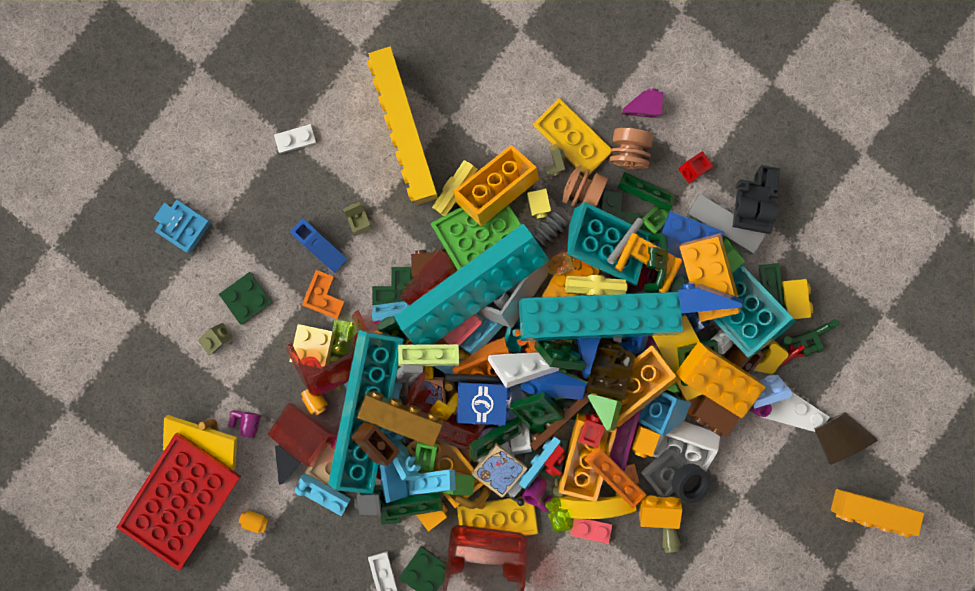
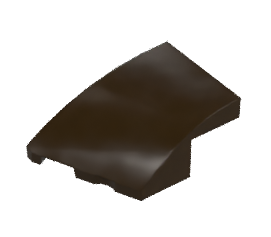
(611, 370)
(843, 437)

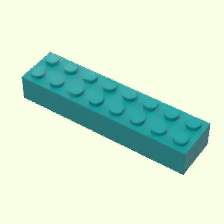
(472, 287)
(600, 316)
(372, 369)

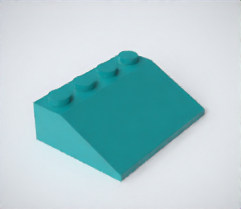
(594, 238)
(759, 319)

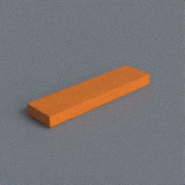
(615, 477)

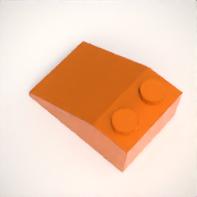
(478, 362)

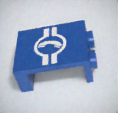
(482, 403)

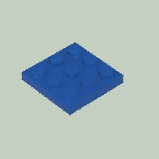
(680, 230)

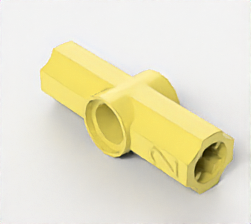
(447, 199)
(595, 285)

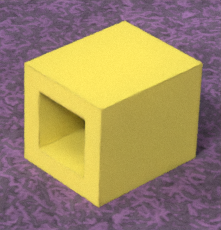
(539, 203)

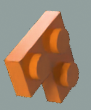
(318, 298)

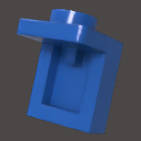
(635, 344)

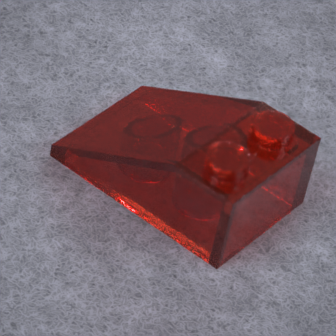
(432, 274)
(300, 435)

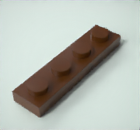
(552, 428)

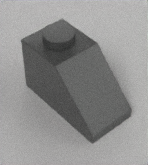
(369, 503)

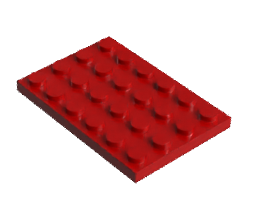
(178, 501)

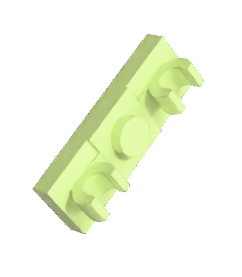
(428, 355)

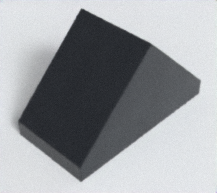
(285, 464)

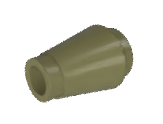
(670, 540)

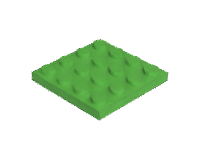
(467, 239)

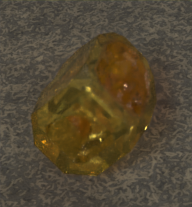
(563, 264)

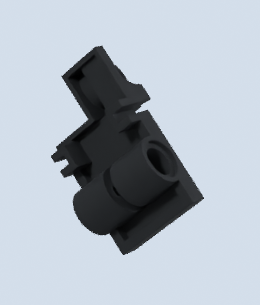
(756, 201)

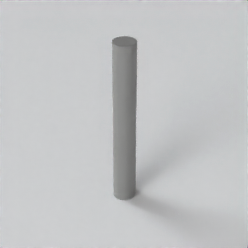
(620, 247)

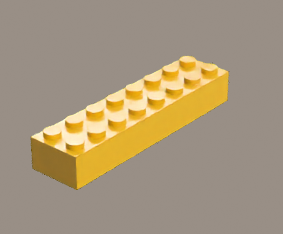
(400, 120)

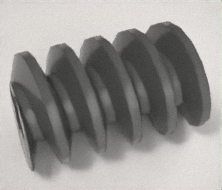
(549, 230)

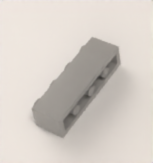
(719, 217)

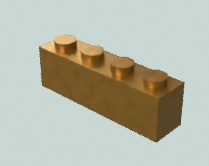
(400, 418)

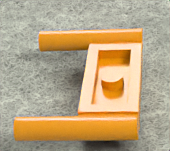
(639, 250)

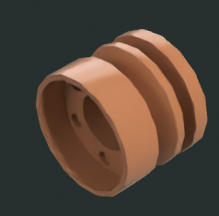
(631, 152)
(583, 188)

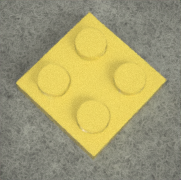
(313, 343)

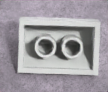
(691, 444)

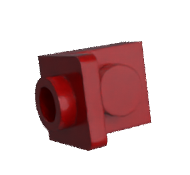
(695, 167)
(591, 430)
(555, 458)

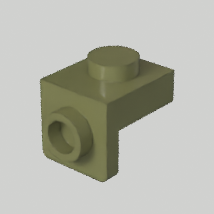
(558, 157)
(357, 218)
(215, 338)

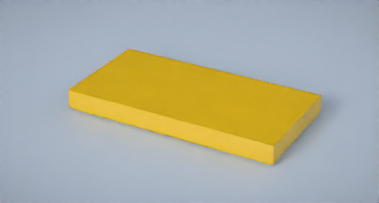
(574, 136)
(668, 347)
(216, 443)
(501, 515)

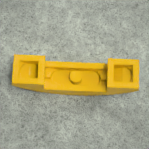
(604, 507)

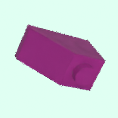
(646, 104)

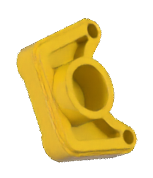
(772, 358)

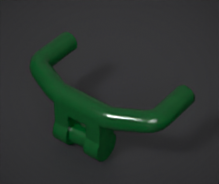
(661, 265)
(814, 335)

